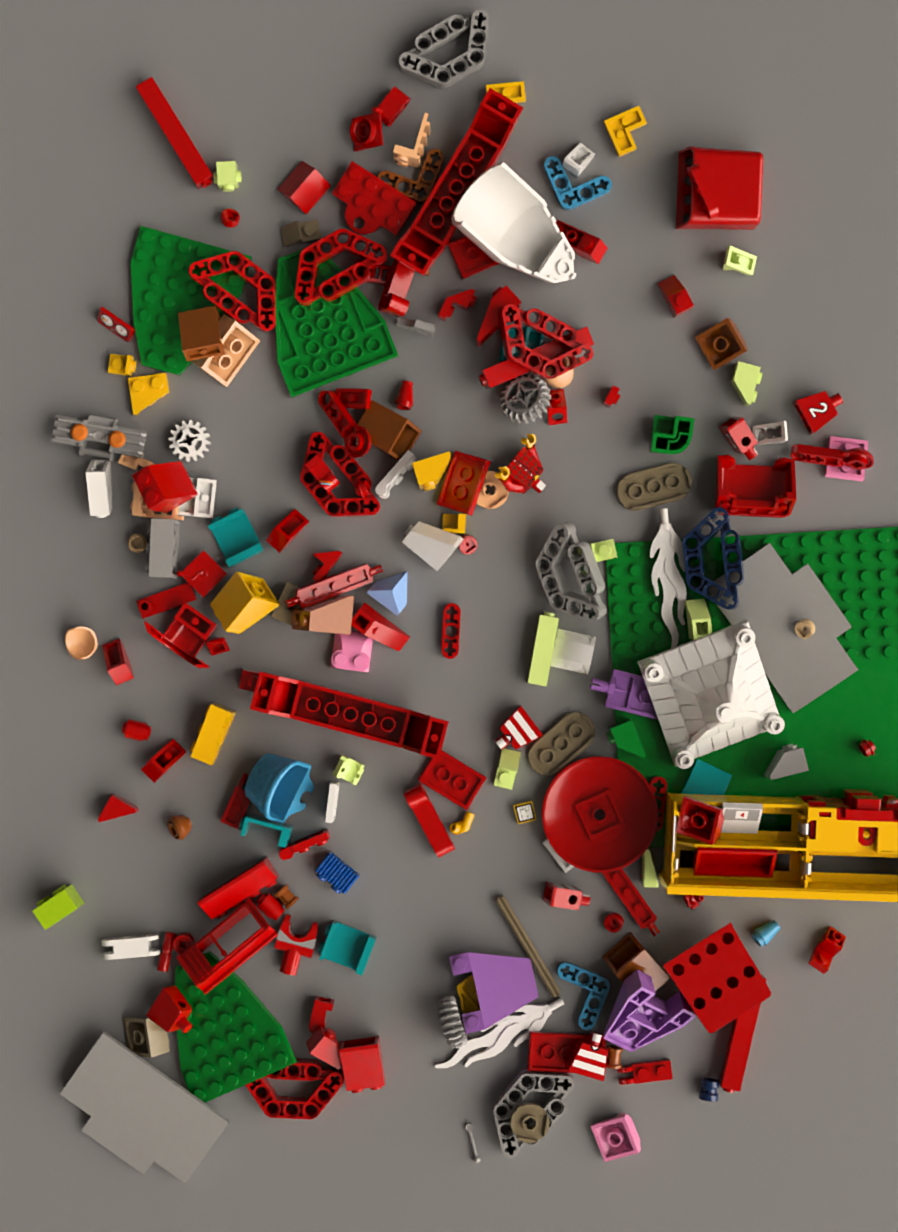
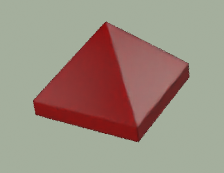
(217, 645)

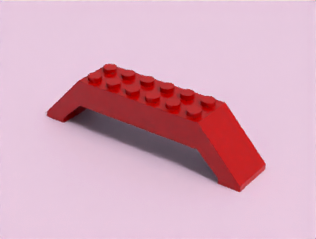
(474, 155)
(349, 714)

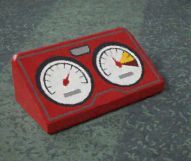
(115, 324)

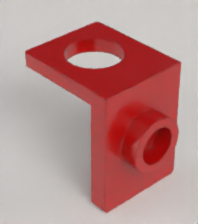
(557, 405)

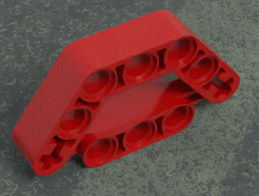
(223, 259)
(350, 273)
(540, 326)
(342, 463)
(301, 1102)

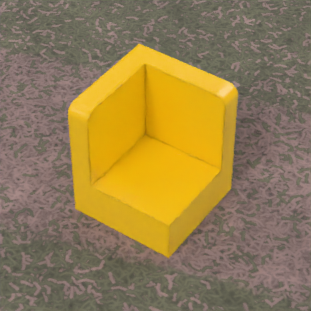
(454, 523)

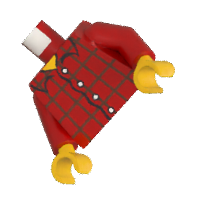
(523, 469)

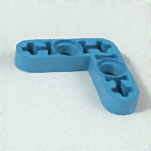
(568, 191)
(593, 991)

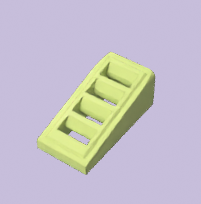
(648, 873)

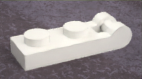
(395, 475)

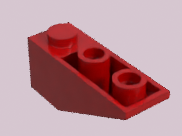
(583, 243)
(379, 628)

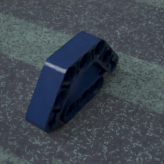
(727, 549)

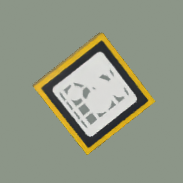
(524, 812)

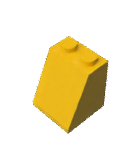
(243, 602)

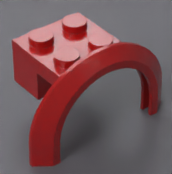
(186, 634)

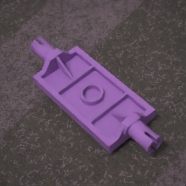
(626, 693)

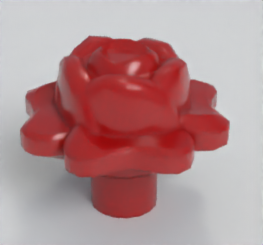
(692, 901)

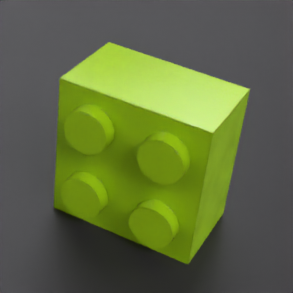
(54, 909)

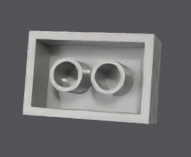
(163, 548)

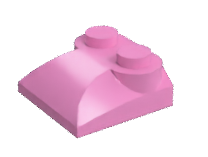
(352, 652)
(616, 1137)

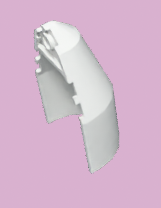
(514, 226)

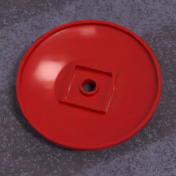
(628, 810)

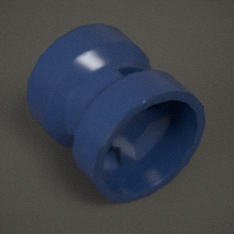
(709, 1089)

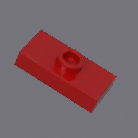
(354, 398)

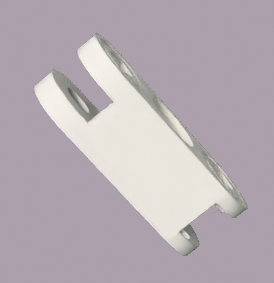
(130, 946)

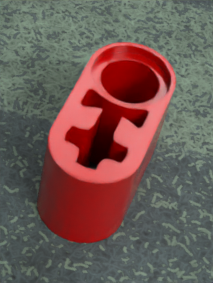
(393, 106)

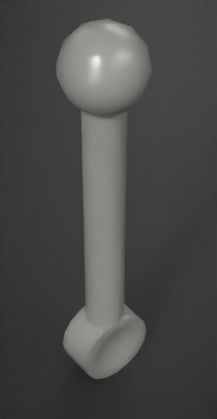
(469, 1127)

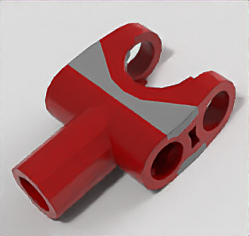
(294, 945)

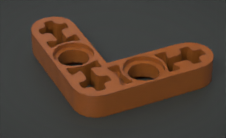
(421, 184)

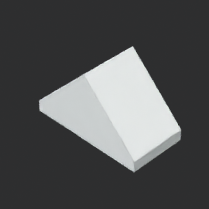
(578, 159)
(771, 433)

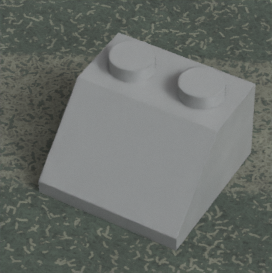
(787, 762)

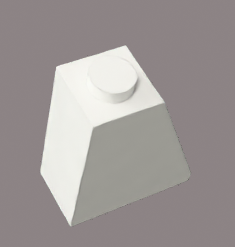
(99, 487)
(431, 543)

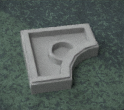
(416, 326)

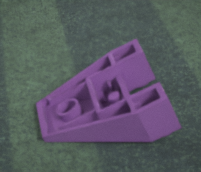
(500, 984)
(641, 1016)

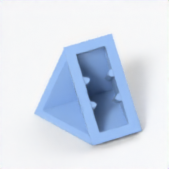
(391, 592)

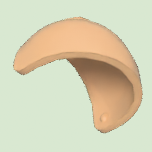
(562, 380)
(80, 642)

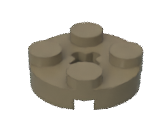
(524, 1112)

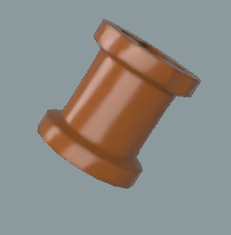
(286, 896)
(613, 1057)

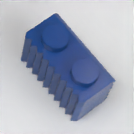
(336, 872)

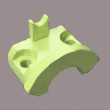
(348, 769)

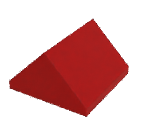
(304, 187)

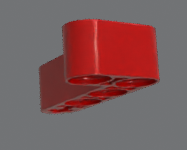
(396, 289)
(429, 820)

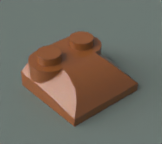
(722, 343)

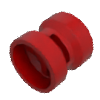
(186, 941)

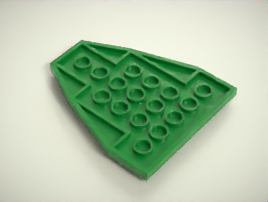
(165, 289)
(325, 338)
(230, 1037)

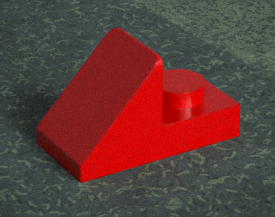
(329, 560)

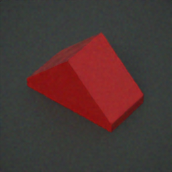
(116, 808)

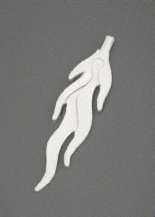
(666, 570)
(497, 1040)

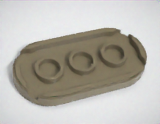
(654, 486)
(561, 743)

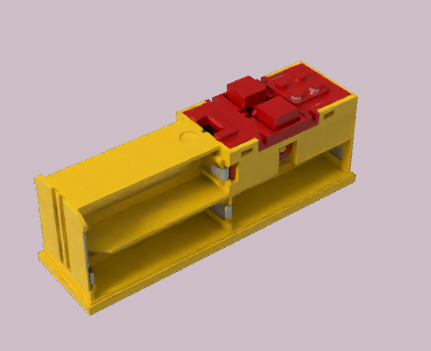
(819, 826)

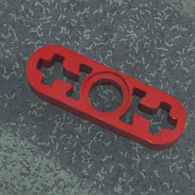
(703, 191)
(456, 617)
(663, 799)

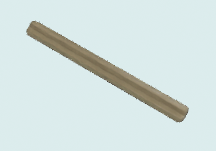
(527, 946)

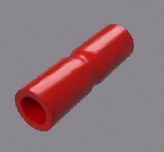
(165, 955)

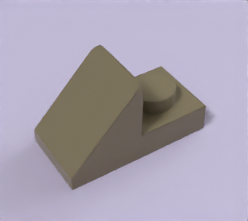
(300, 233)

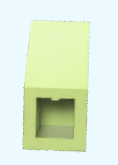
(745, 380)
(698, 618)

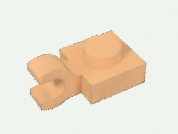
(134, 462)

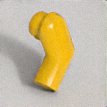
(462, 826)

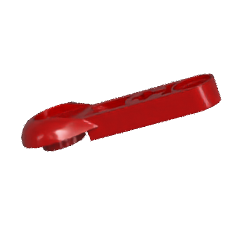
(345, 425)
(854, 458)

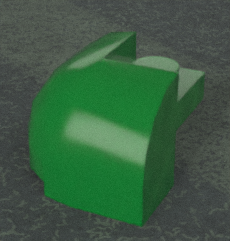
(670, 434)

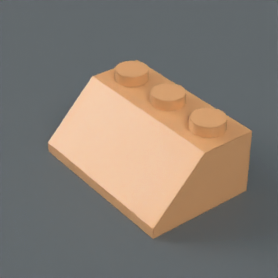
(237, 345)

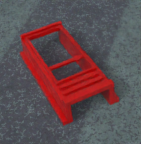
(198, 967)

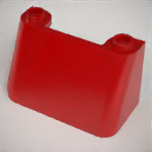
(755, 488)

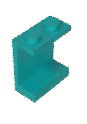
(236, 537)
(285, 828)
(347, 946)

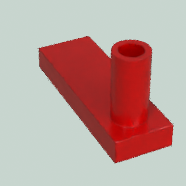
(166, 600)

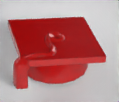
(367, 130)
(202, 573)

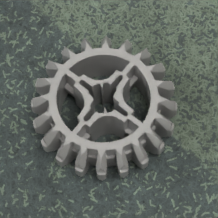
(515, 398)
(452, 1022)

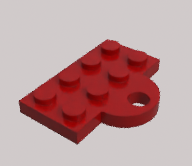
(373, 201)

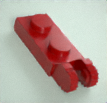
(237, 805)
(304, 844)
(647, 1072)

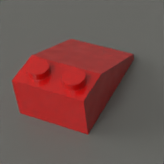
(490, 324)

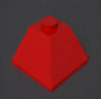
(700, 820)

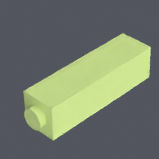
(543, 649)

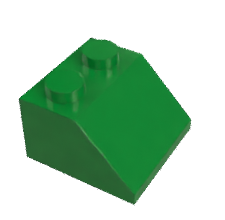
(626, 737)

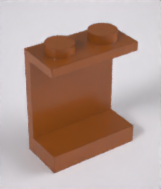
(200, 333)

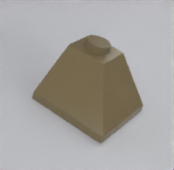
(145, 1037)

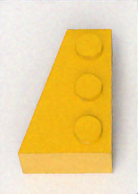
(212, 733)

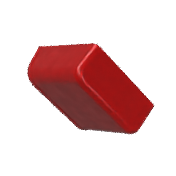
(735, 183)
(718, 979)

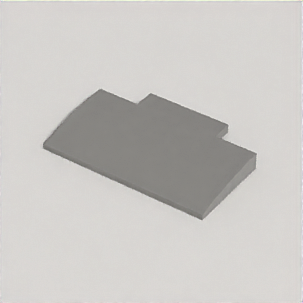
(772, 605)
(142, 1111)

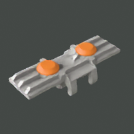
(102, 430)

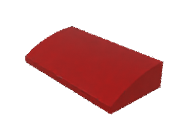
(734, 862)

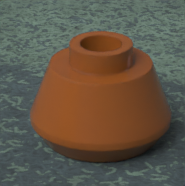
(179, 826)

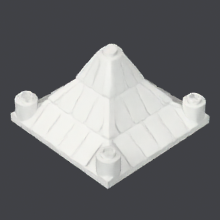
(710, 693)

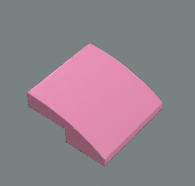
(845, 472)

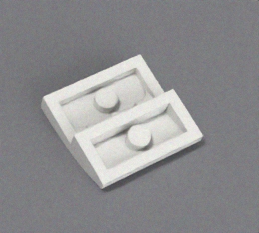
(203, 503)

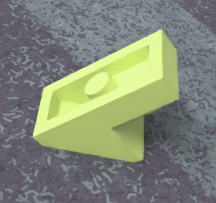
(739, 261)
(603, 550)
(507, 768)

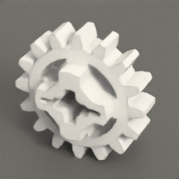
(185, 429)

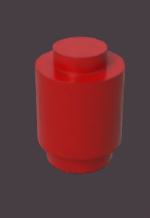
(136, 730)
(270, 906)

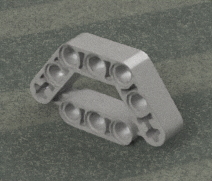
(474, 49)
(591, 598)
(559, 1093)

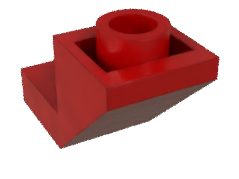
(461, 300)
(826, 949)

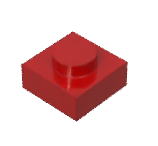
(612, 396)

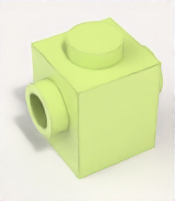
(227, 175)

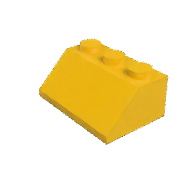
(430, 470)

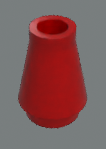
(404, 399)

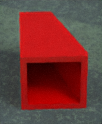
(164, 486)
(362, 1064)

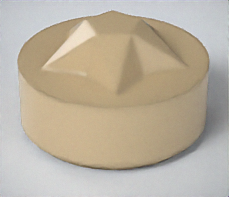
(804, 628)

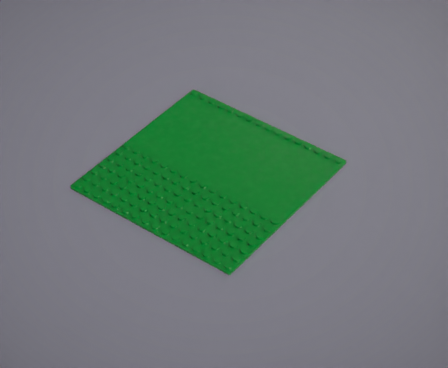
(862, 580)

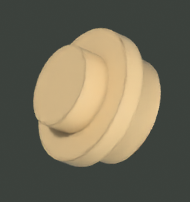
(137, 543)

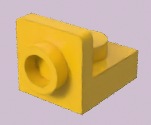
(121, 364)

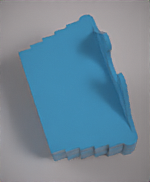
(278, 785)

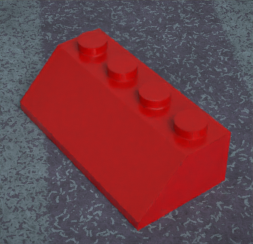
(239, 888)

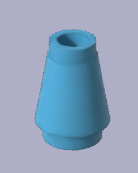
(765, 933)

